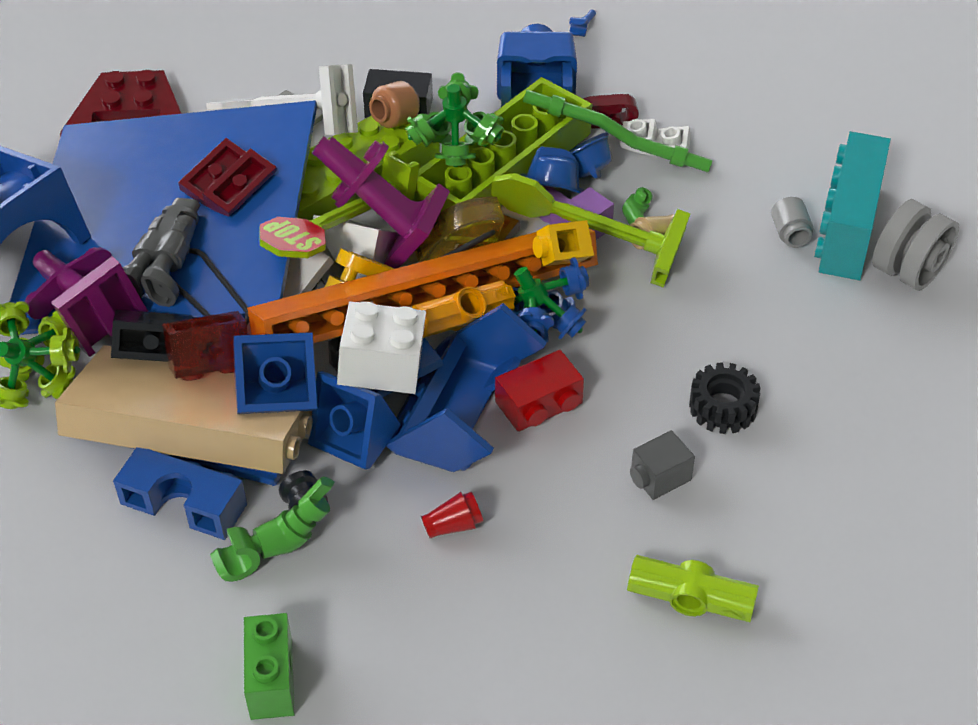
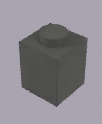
(662, 465)

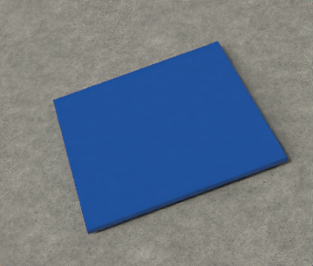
(132, 171)

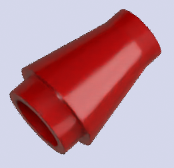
(453, 516)

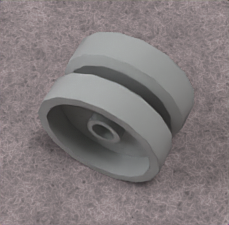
(915, 244)

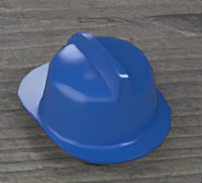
(592, 155)
(555, 169)

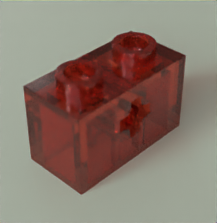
(189, 338)

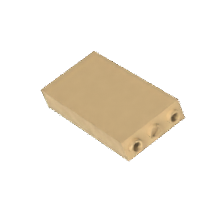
(198, 419)

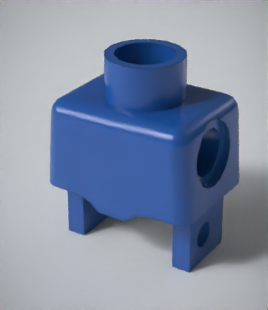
(535, 54)

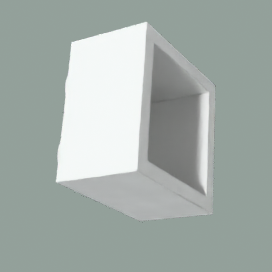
(381, 347)

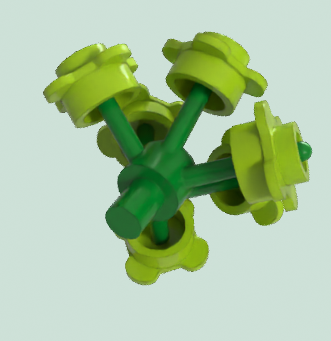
(23, 357)

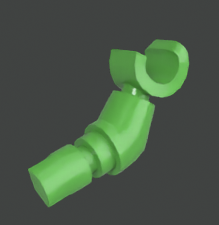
(273, 538)

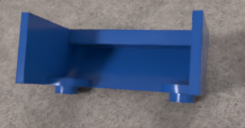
(449, 400)

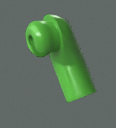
(637, 204)

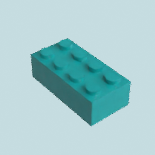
(852, 205)

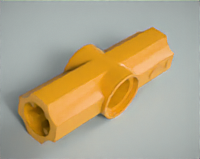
(464, 307)

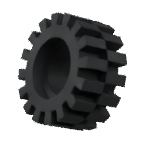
(720, 413)

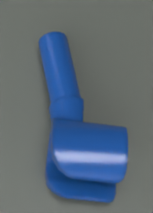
(579, 25)

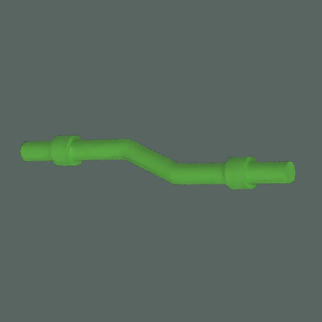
(557, 106)

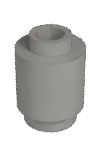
(792, 221)

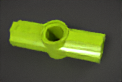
(692, 588)

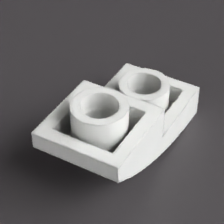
(668, 136)

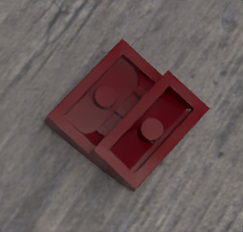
(226, 177)

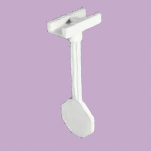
(334, 98)

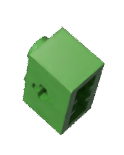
(268, 666)

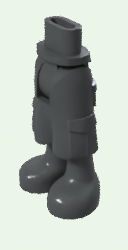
(163, 251)

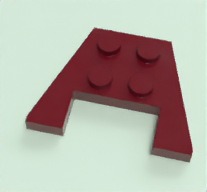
(126, 96)

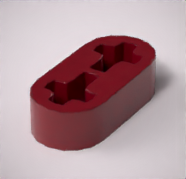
(612, 106)

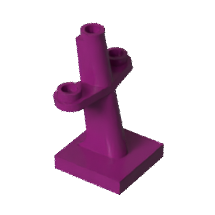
(407, 217)
(83, 294)

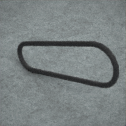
(222, 280)

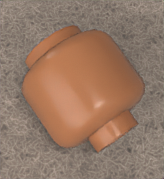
(394, 103)

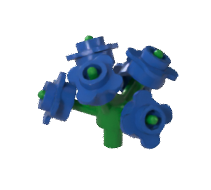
(550, 309)

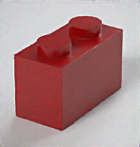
(539, 390)

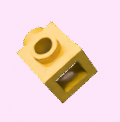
(563, 241)

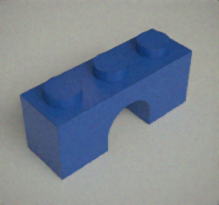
(154, 478)

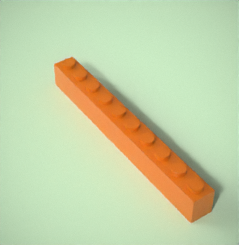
(325, 309)

